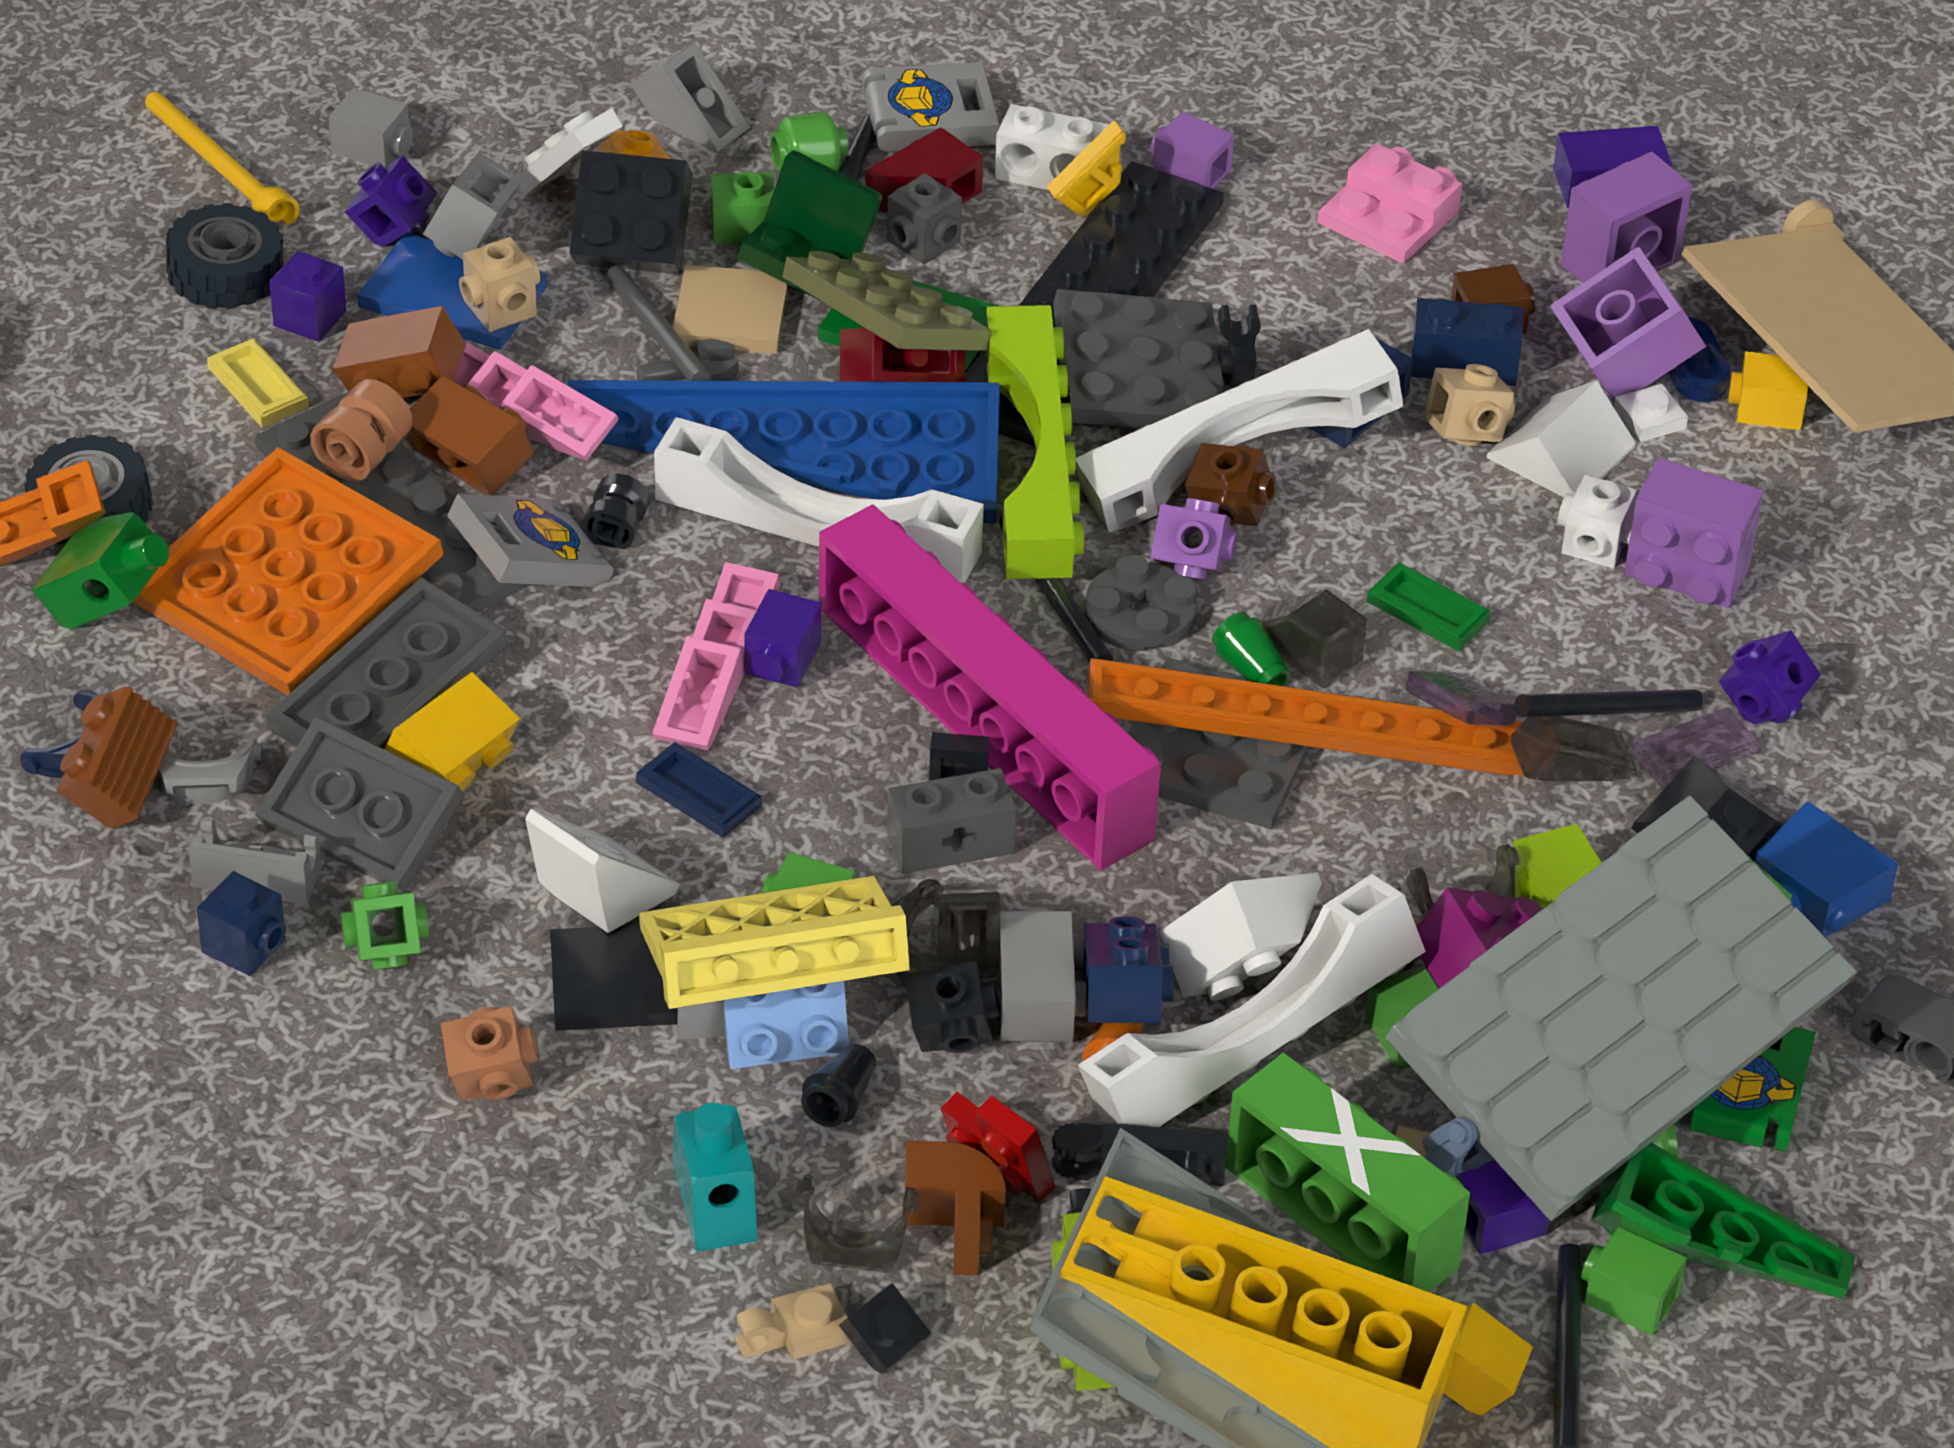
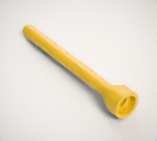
(269, 200)

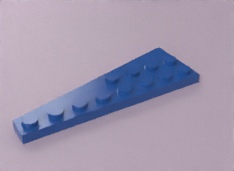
(830, 435)

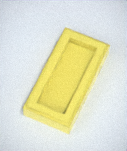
(257, 382)

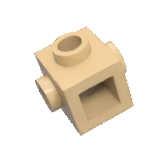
(500, 284)
(1469, 404)

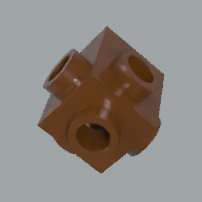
(1233, 478)

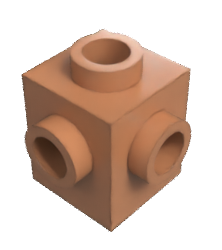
(489, 1053)

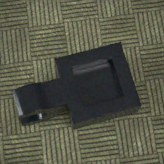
(1239, 354)

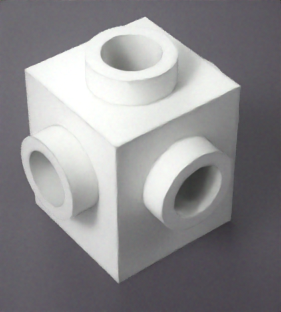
(1597, 511)

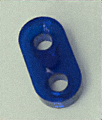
(1704, 374)

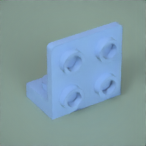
(786, 1025)

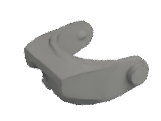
(208, 780)

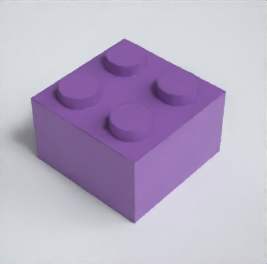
(1623, 209)
(1628, 325)
(1693, 533)

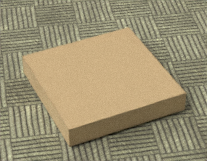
(731, 307)

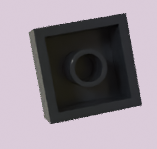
(631, 212)

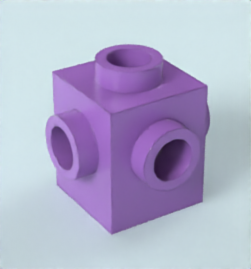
(1174, 531)

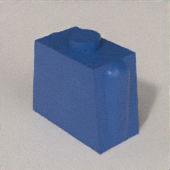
(1827, 869)

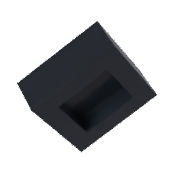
(957, 755)
(884, 1328)

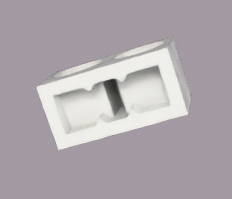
(1040, 144)

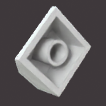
(1239, 933)

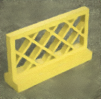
(790, 954)

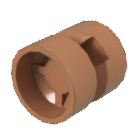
(361, 430)

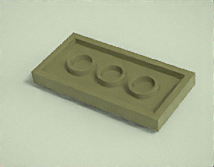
(886, 302)

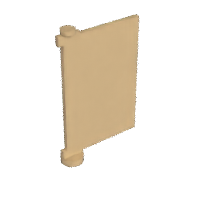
(1833, 321)

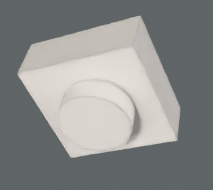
(1650, 412)

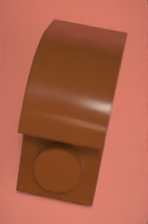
(960, 1191)

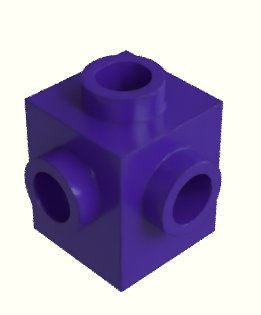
(391, 201)
(1770, 678)

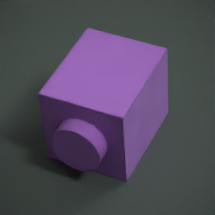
(1193, 150)

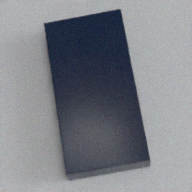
(698, 789)

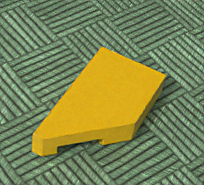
(1091, 173)

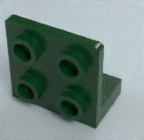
(810, 212)

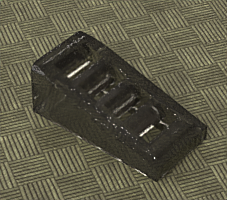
(1568, 751)

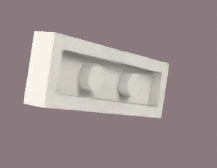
(565, 148)

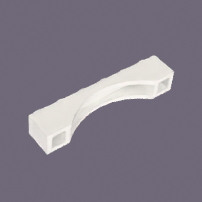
(1331, 387)
(720, 478)
(1350, 949)

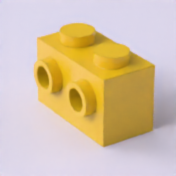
(457, 732)

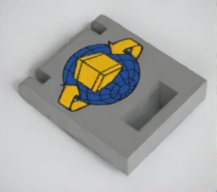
(919, 99)
(544, 538)

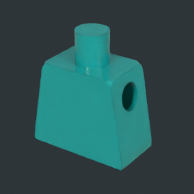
(712, 1153)

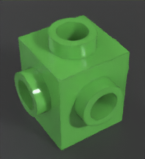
(409, 927)

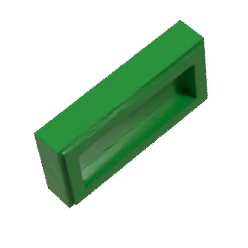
(1428, 606)

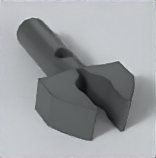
(707, 352)

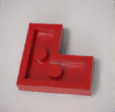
(1004, 1139)

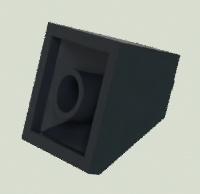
(1731, 807)

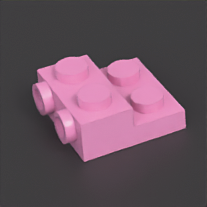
(1392, 202)

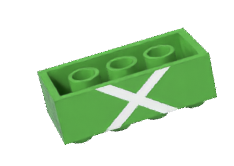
(1345, 1176)

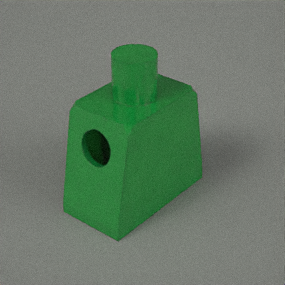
(117, 559)

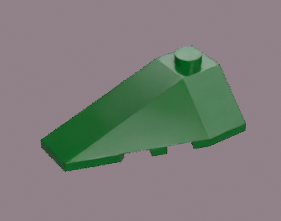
(1717, 1224)

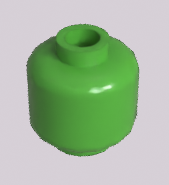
(811, 135)

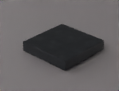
(606, 980)

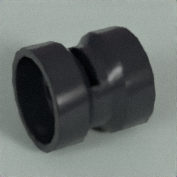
(616, 511)

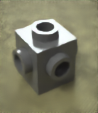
(924, 218)

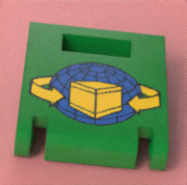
(1759, 1094)

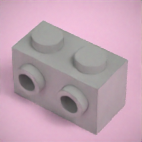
(1038, 976)

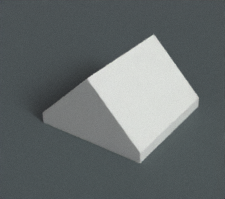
(1566, 439)
(594, 872)

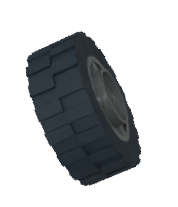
(223, 255)

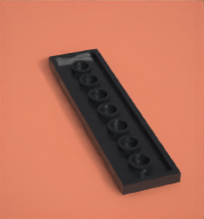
(1120, 249)

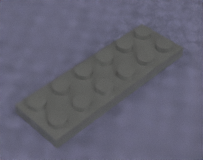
(412, 494)

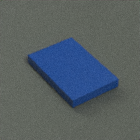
(422, 278)

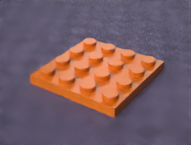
(286, 570)

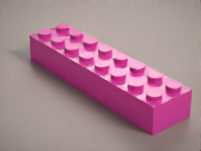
(991, 683)

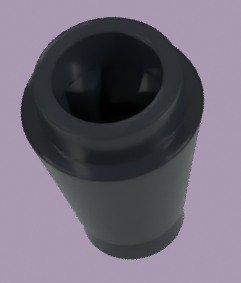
(838, 1086)

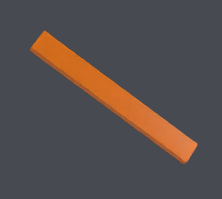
(1299, 717)

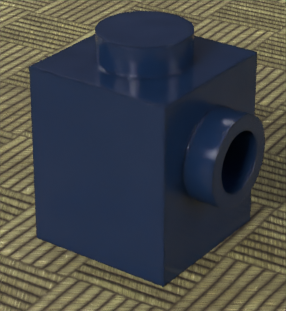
(241, 923)

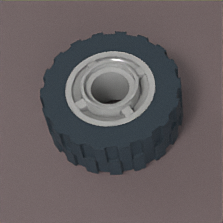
(116, 466)

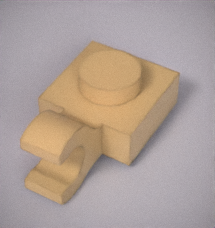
(800, 1321)

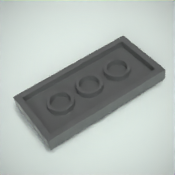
(392, 667)

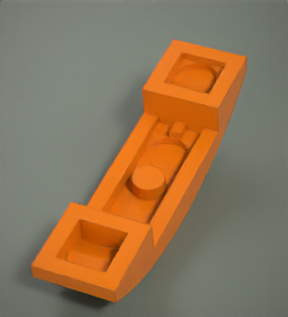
(52, 512)

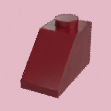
(873, 359)

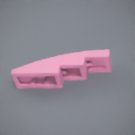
(550, 409)
(712, 659)

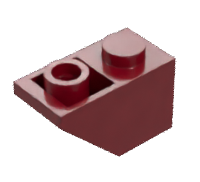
(936, 155)

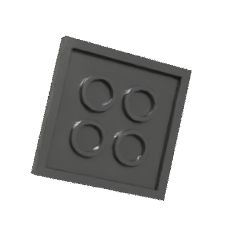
(1136, 356)
(1222, 771)

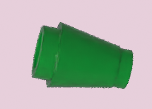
(1249, 650)

